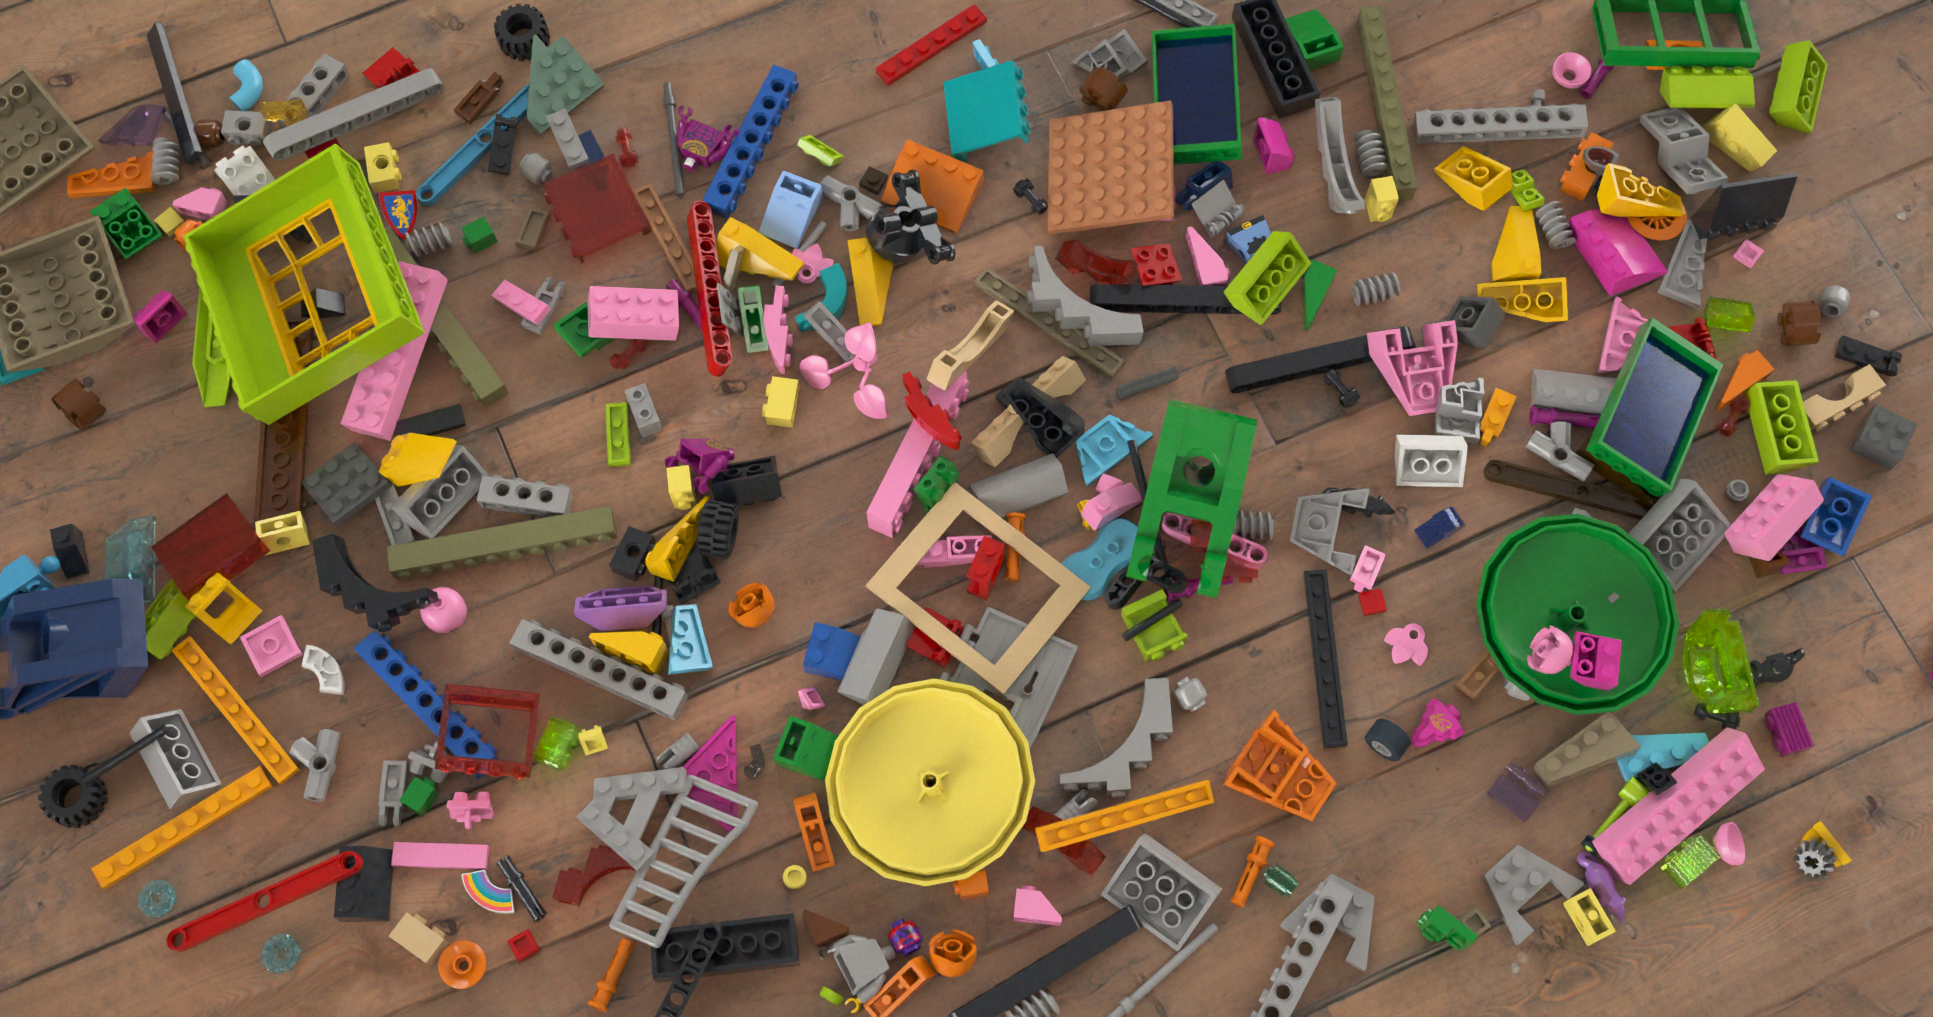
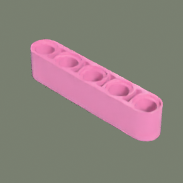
(1246, 547)

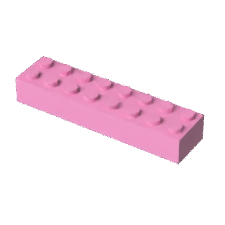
(385, 384)
(911, 463)
(1666, 819)

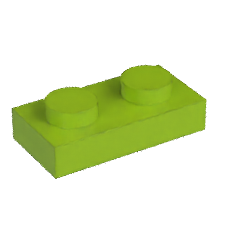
(816, 148)

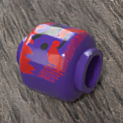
(905, 937)

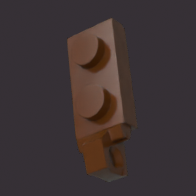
(478, 98)

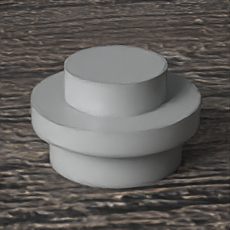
(1737, 490)

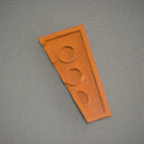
(132, 174)

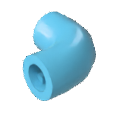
(251, 85)

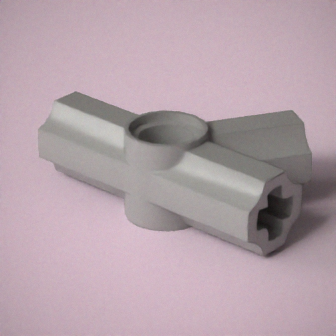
(852, 209)
(1560, 442)
(312, 757)

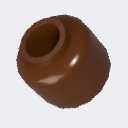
(209, 133)

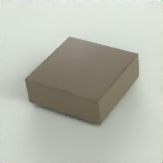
(1475, 921)

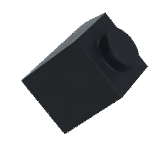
(70, 550)

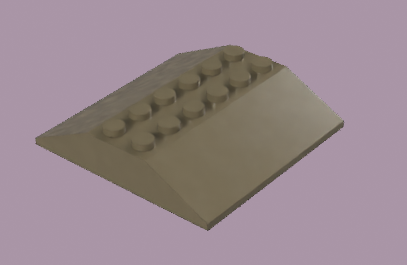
(34, 138)
(60, 298)

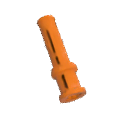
(1013, 558)
(1256, 861)
(607, 985)

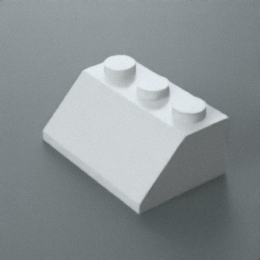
(1430, 460)

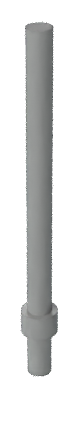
(1128, 1003)

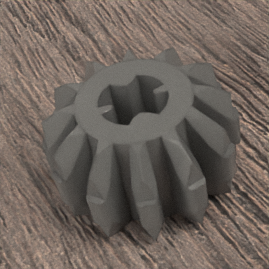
(1811, 850)

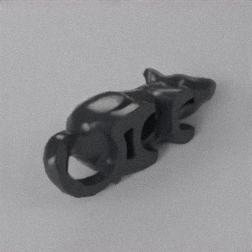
(1373, 505)
(1776, 667)

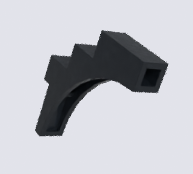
(340, 577)

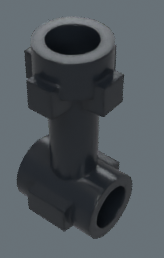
(1024, 188)
(1347, 397)
(1729, 720)

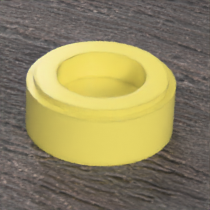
(794, 877)

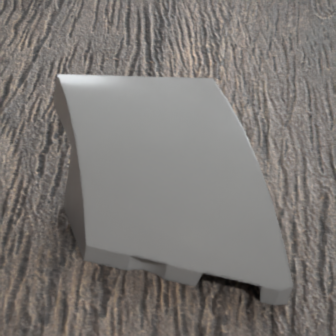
(1116, 55)
(1460, 410)

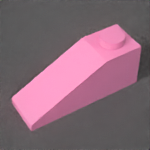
(1206, 262)
(1110, 505)

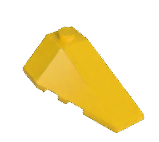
(1631, 196)
(760, 253)
(1534, 299)
(673, 549)

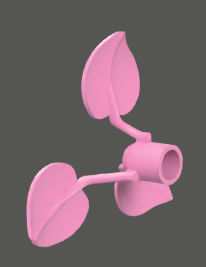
(862, 342)

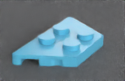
(1107, 446)

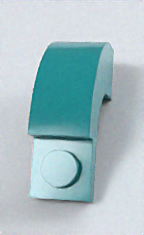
(836, 295)

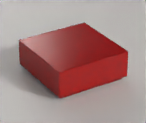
(1372, 602)
(523, 945)

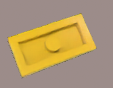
(1821, 833)

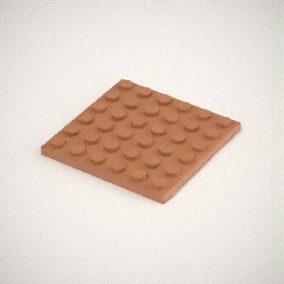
(1111, 168)

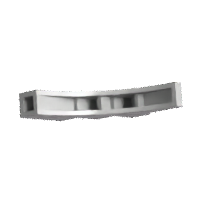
(1342, 191)
(1072, 312)
(1135, 752)

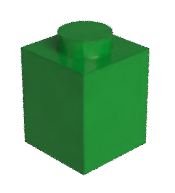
(478, 235)
(419, 795)

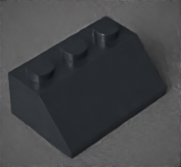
(748, 482)
(368, 892)

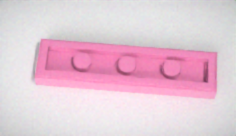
(440, 855)

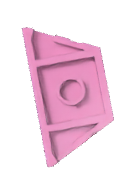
(1619, 336)

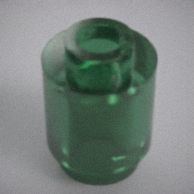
(1280, 880)

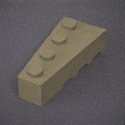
(1593, 747)

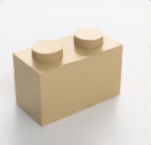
(419, 939)

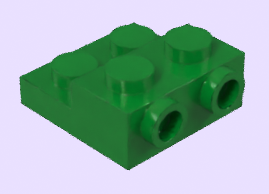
(574, 331)
(936, 483)
(1440, 924)

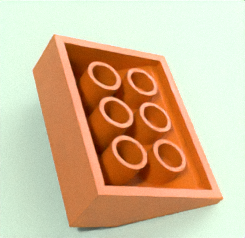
(944, 183)

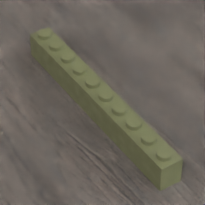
(1386, 100)
(457, 343)
(501, 542)

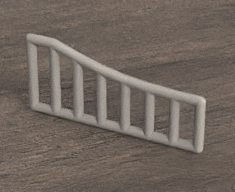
(691, 879)

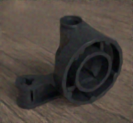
(907, 227)

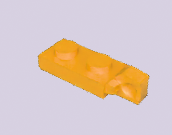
(1495, 415)

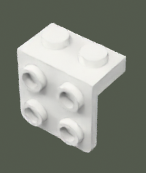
(243, 172)

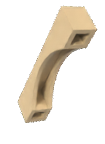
(953, 363)
(998, 438)

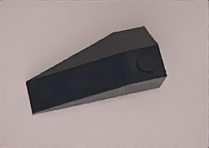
(1047, 419)

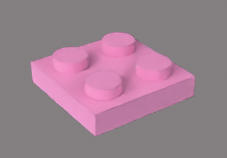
(271, 646)

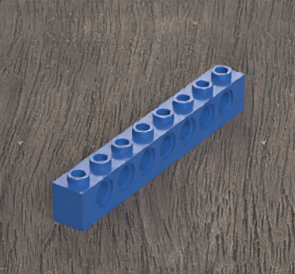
(777, 79)
(372, 648)

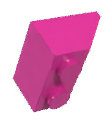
(1272, 146)
(159, 316)

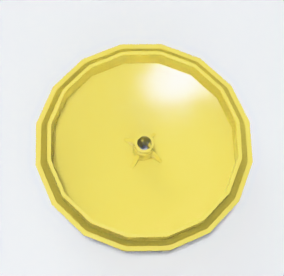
(919, 737)

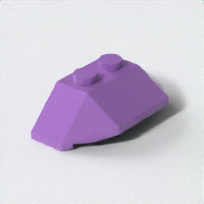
(621, 607)

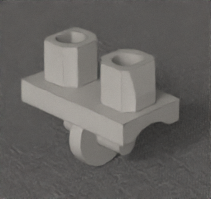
(422, 759)

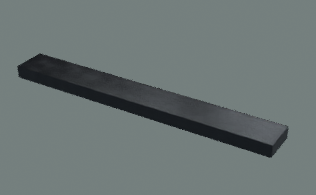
(174, 94)
(1325, 659)

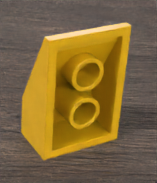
(1475, 177)
(416, 458)
(635, 648)

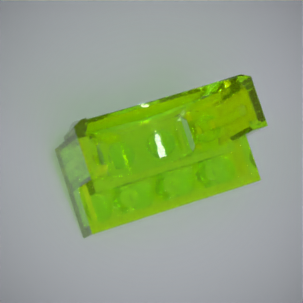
(1700, 670)

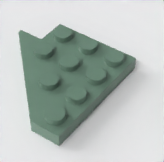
(557, 81)

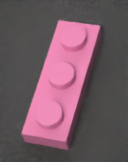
(521, 302)

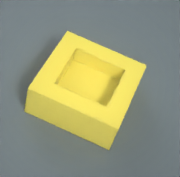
(169, 221)

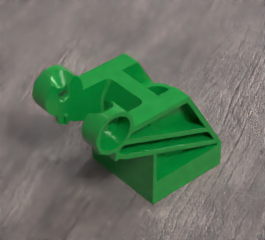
(1194, 491)

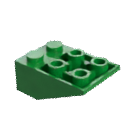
(1315, 38)
(126, 223)
(805, 749)

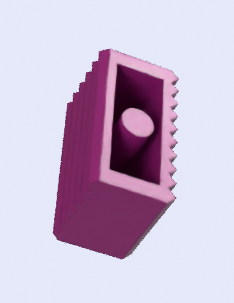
(1788, 729)

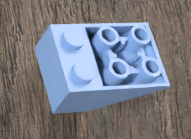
(791, 209)

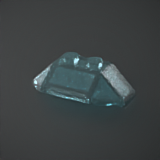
(130, 554)

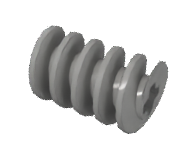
(1370, 153)
(165, 161)
(1553, 226)
(428, 239)
(1375, 287)
(1255, 525)
(1037, 1008)

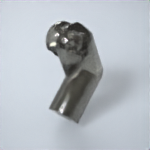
(757, 764)

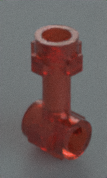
(628, 158)
(622, 361)
(1738, 407)

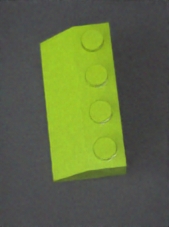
(1707, 87)
(1798, 87)
(1268, 276)
(1781, 426)
(166, 620)

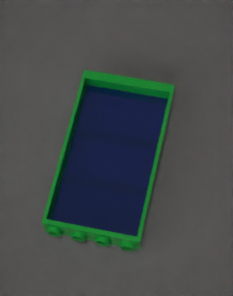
(1200, 78)
(1655, 407)

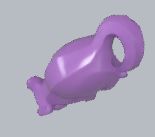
(1601, 882)

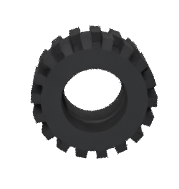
(514, 20)
(717, 529)
(58, 786)

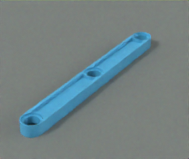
(470, 152)

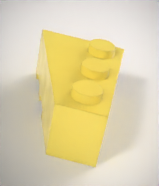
(1739, 138)

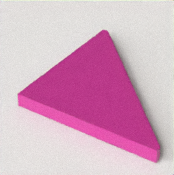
(717, 764)

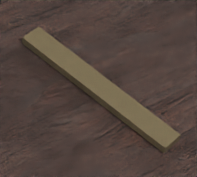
(1072, 339)

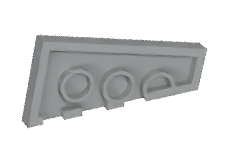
(1685, 269)

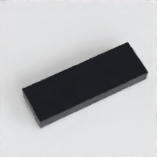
(433, 422)

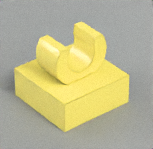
(592, 740)

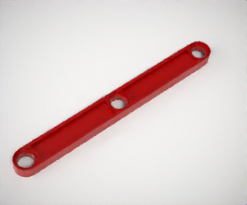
(249, 907)

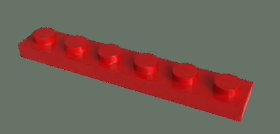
(931, 44)

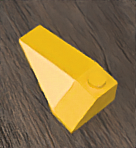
(1518, 248)
(871, 280)

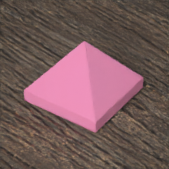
(1107, 482)
(810, 699)

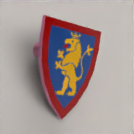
(399, 210)

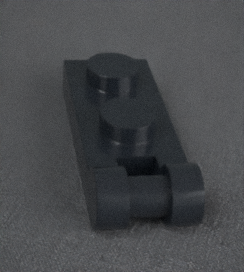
(502, 145)
(1865, 354)

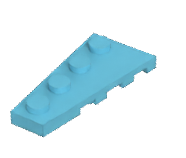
(1665, 749)

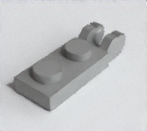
(550, 299)
(391, 789)

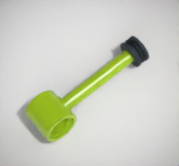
(1631, 794)

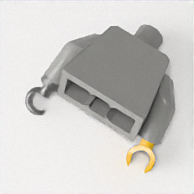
(861, 965)

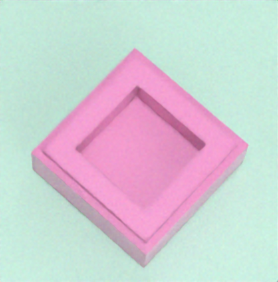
(1748, 253)

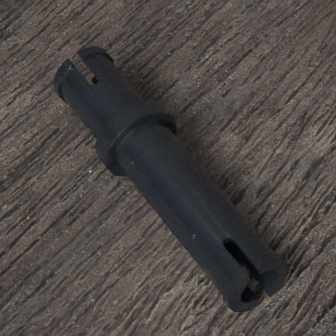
(517, 881)

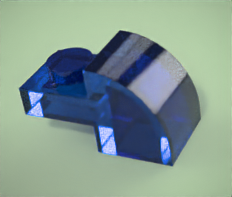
(1442, 525)

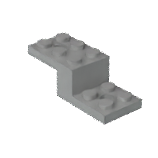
(1683, 150)

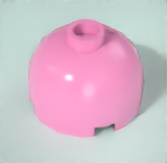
(445, 613)
(1550, 651)

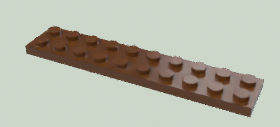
(283, 452)

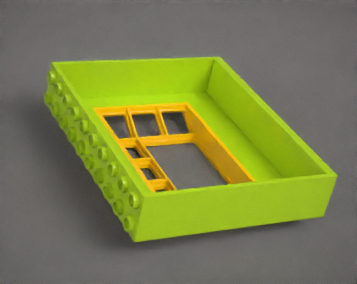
(244, 295)

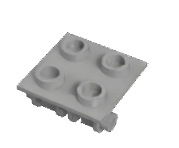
(1217, 209)
(730, 311)

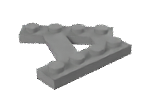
(646, 790)

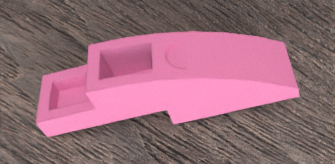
(776, 330)
(952, 551)

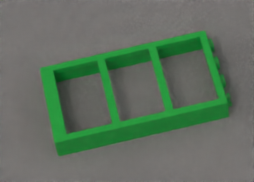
(1664, 56)

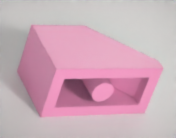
(201, 203)
(1033, 907)

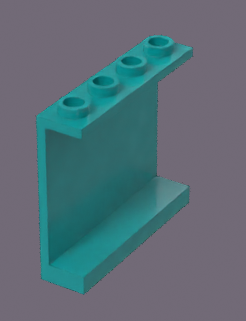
(986, 108)

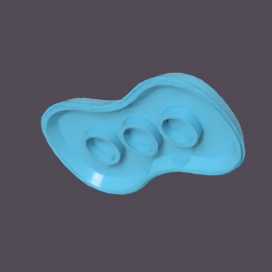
(1104, 556)

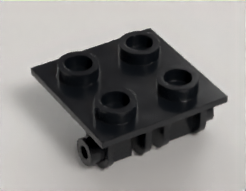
(694, 577)

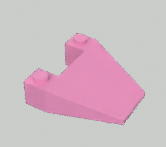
(1416, 372)

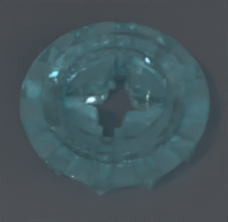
(167, 897)
(269, 953)

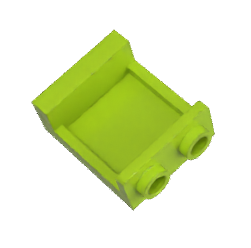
(1159, 637)

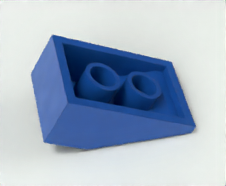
(1836, 517)
(829, 651)

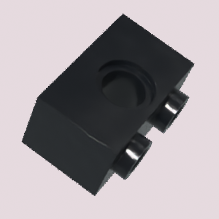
(632, 541)

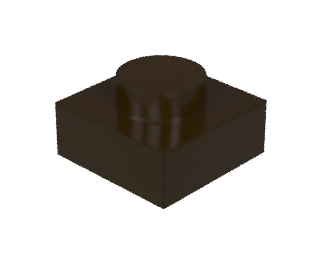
(873, 180)

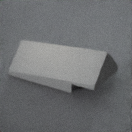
(1022, 486)
(876, 656)

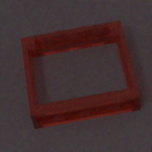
(487, 698)

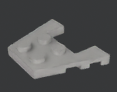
(1317, 525)
(1518, 879)
(1355, 921)

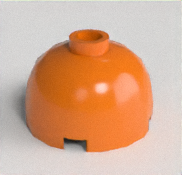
(753, 605)
(952, 953)

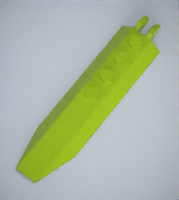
(208, 360)

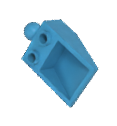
(25, 577)

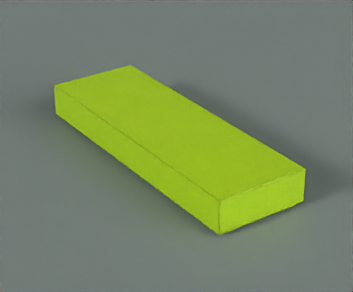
(618, 434)

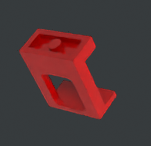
(986, 567)

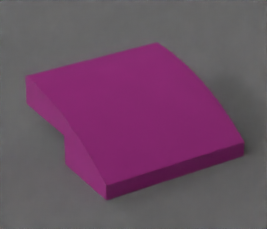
(1802, 555)

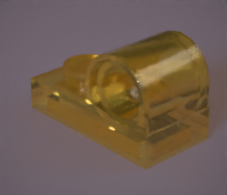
(284, 111)

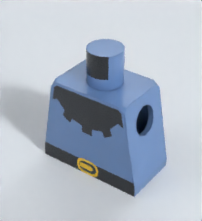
(1248, 238)

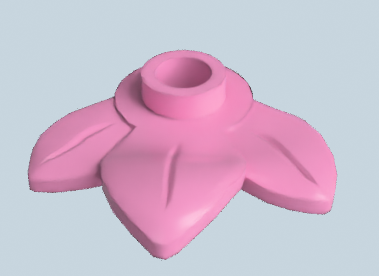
(813, 262)
(1406, 647)

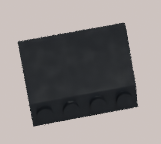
(1744, 207)

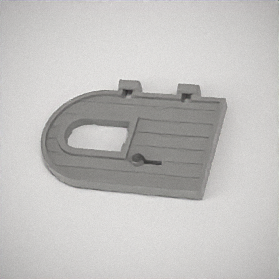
(1051, 663)

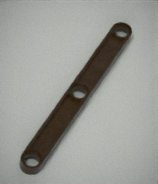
(1565, 489)

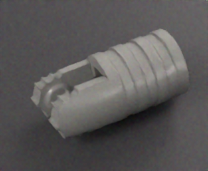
(677, 752)
(1072, 807)

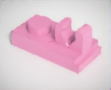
(1367, 568)

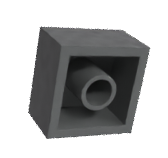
(1883, 436)

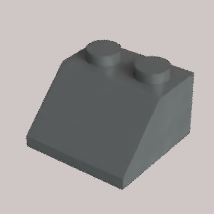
(1476, 320)

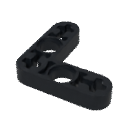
(1128, 590)

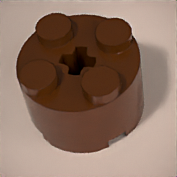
(1102, 89)
(1799, 323)
(78, 405)

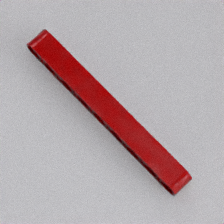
(706, 279)

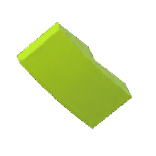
(1524, 191)

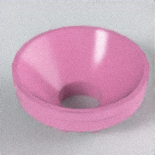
(1572, 63)
(1729, 844)

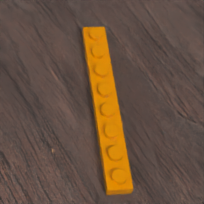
(236, 710)
(1124, 815)
(182, 827)

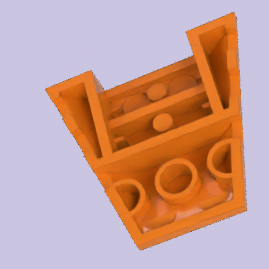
(1280, 770)

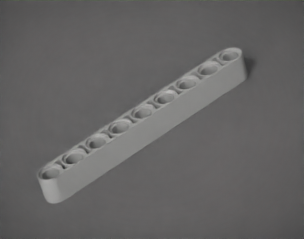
(353, 114)

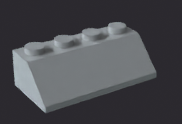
(1570, 391)
(434, 502)
(176, 759)

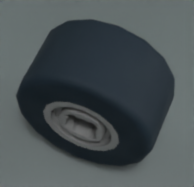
(1388, 740)

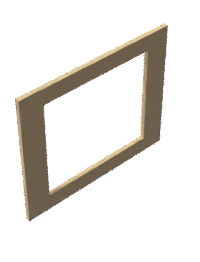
(1036, 633)

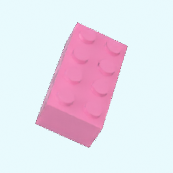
(633, 313)
(1774, 516)

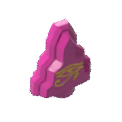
(1437, 724)

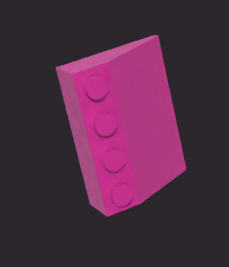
(1614, 251)

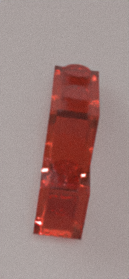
(1104, 269)
(1199, 540)
(1082, 854)
(573, 885)

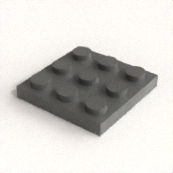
(345, 484)

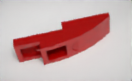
(929, 417)

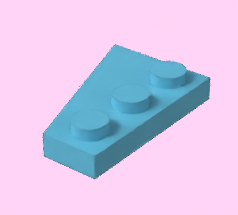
(688, 642)

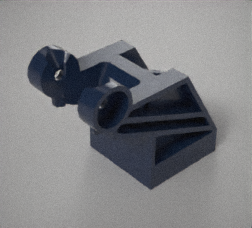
(73, 644)

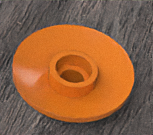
(451, 960)

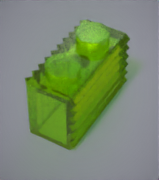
(1729, 314)
(557, 744)
(1690, 861)

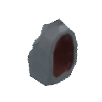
(1598, 157)

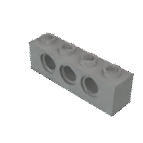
(323, 90)
(492, 486)

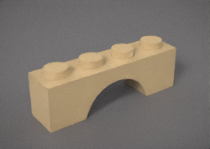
(1859, 387)

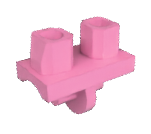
(470, 810)

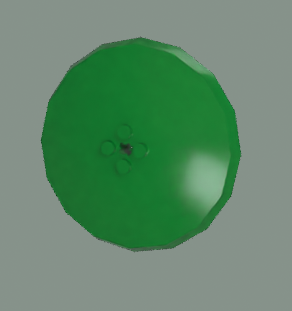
(1561, 577)

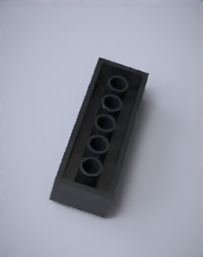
(1275, 56)
(744, 947)

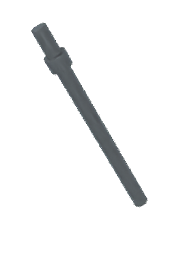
(669, 104)

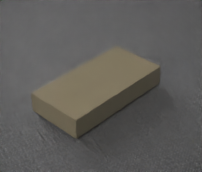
(532, 229)
(733, 268)

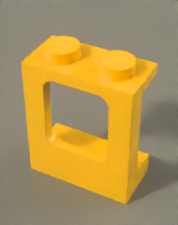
(234, 618)

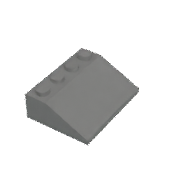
(1681, 530)
(1162, 890)

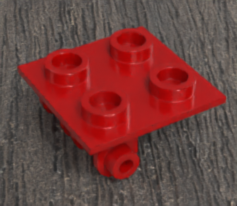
(390, 68)
(1156, 264)
(1697, 334)
(928, 647)

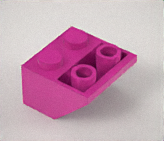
(1595, 661)

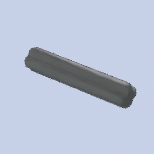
(1147, 382)

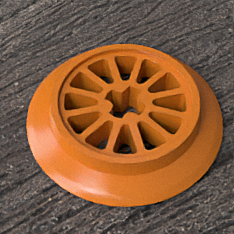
(1674, 228)

